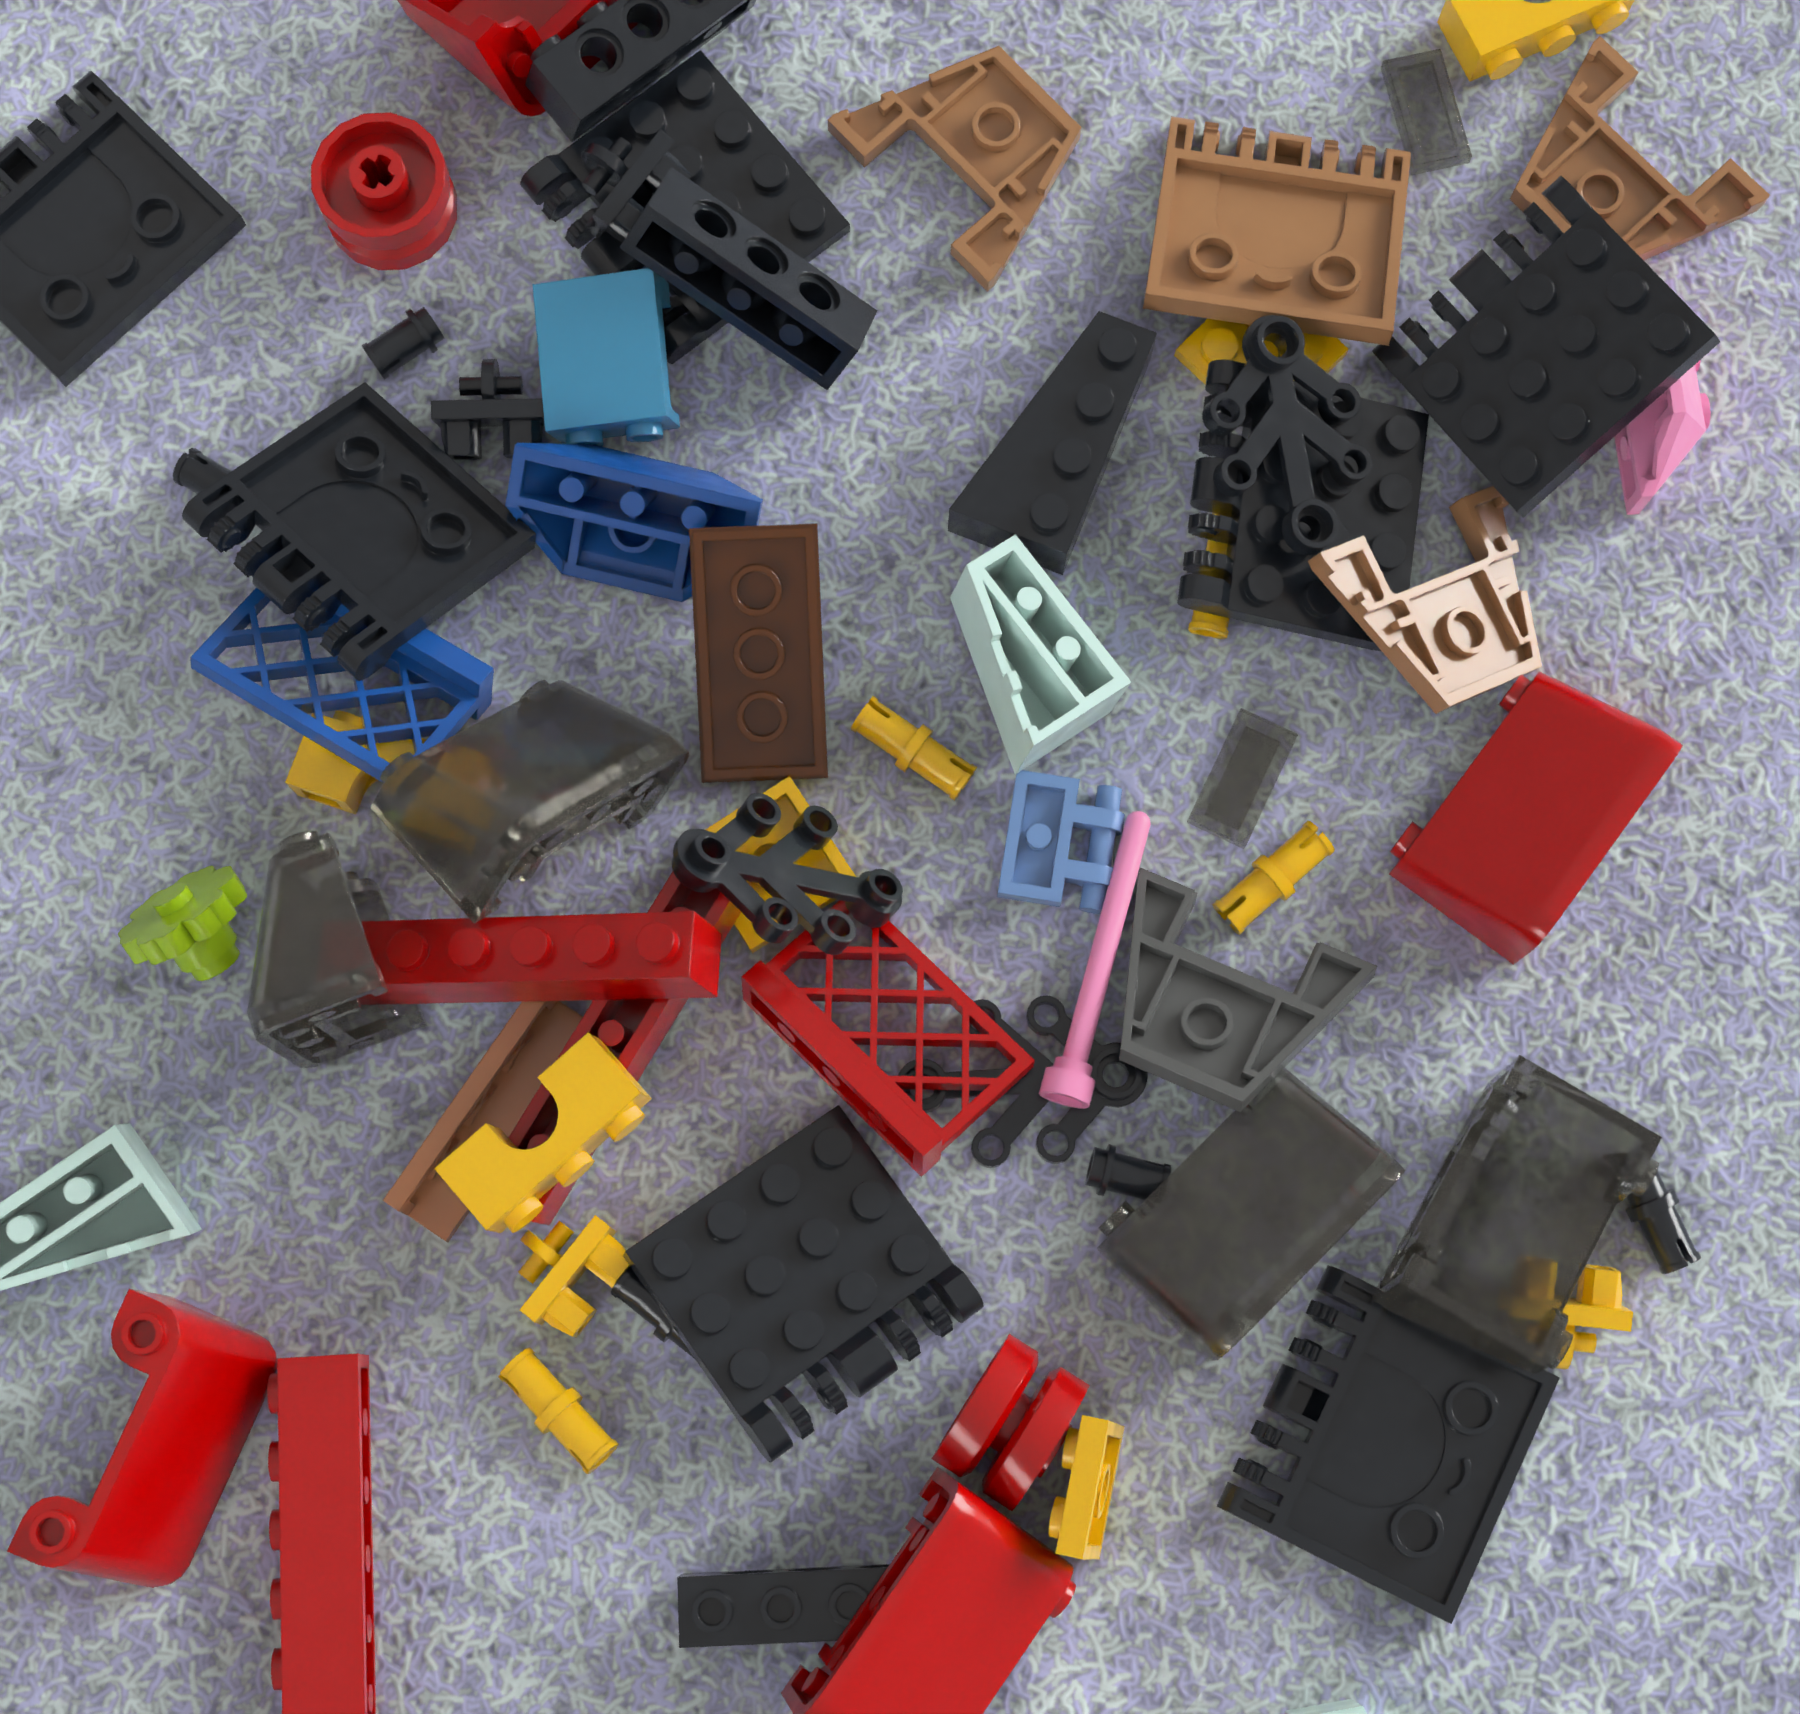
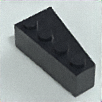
(1058, 447)

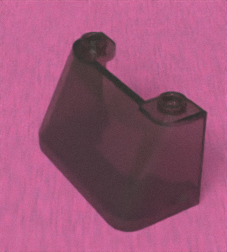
(523, 788)
(318, 960)
(1248, 1214)
(1517, 1216)

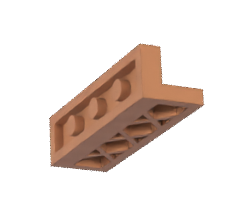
(491, 1095)

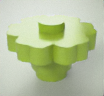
(188, 924)

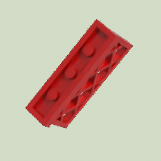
(857, 1076)

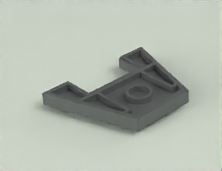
(1213, 1023)

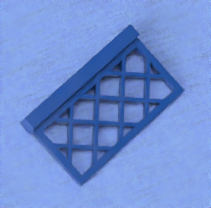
(425, 660)

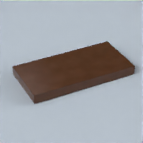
(759, 652)

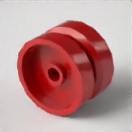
(384, 191)
(1017, 1426)

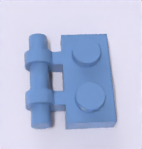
(1040, 839)

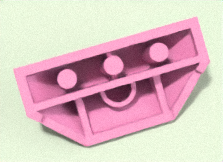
(1660, 439)

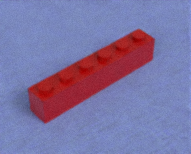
(545, 958)
(626, 1026)
(323, 1535)

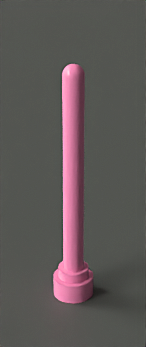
(1070, 1076)

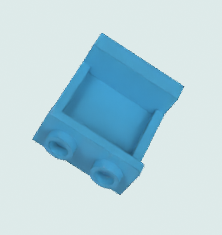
(604, 357)

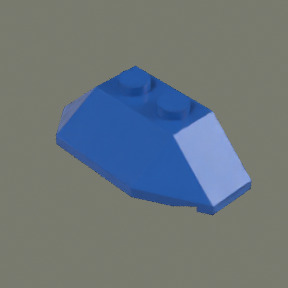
(621, 513)

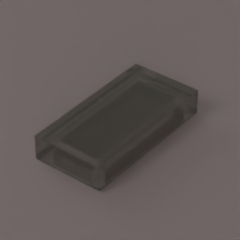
(1426, 111)
(1242, 778)

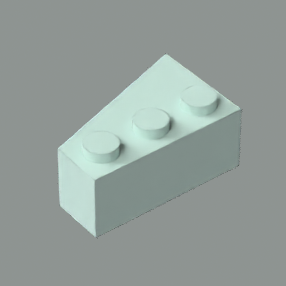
(1032, 653)
(90, 1209)

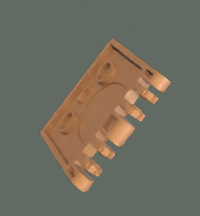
(1277, 235)

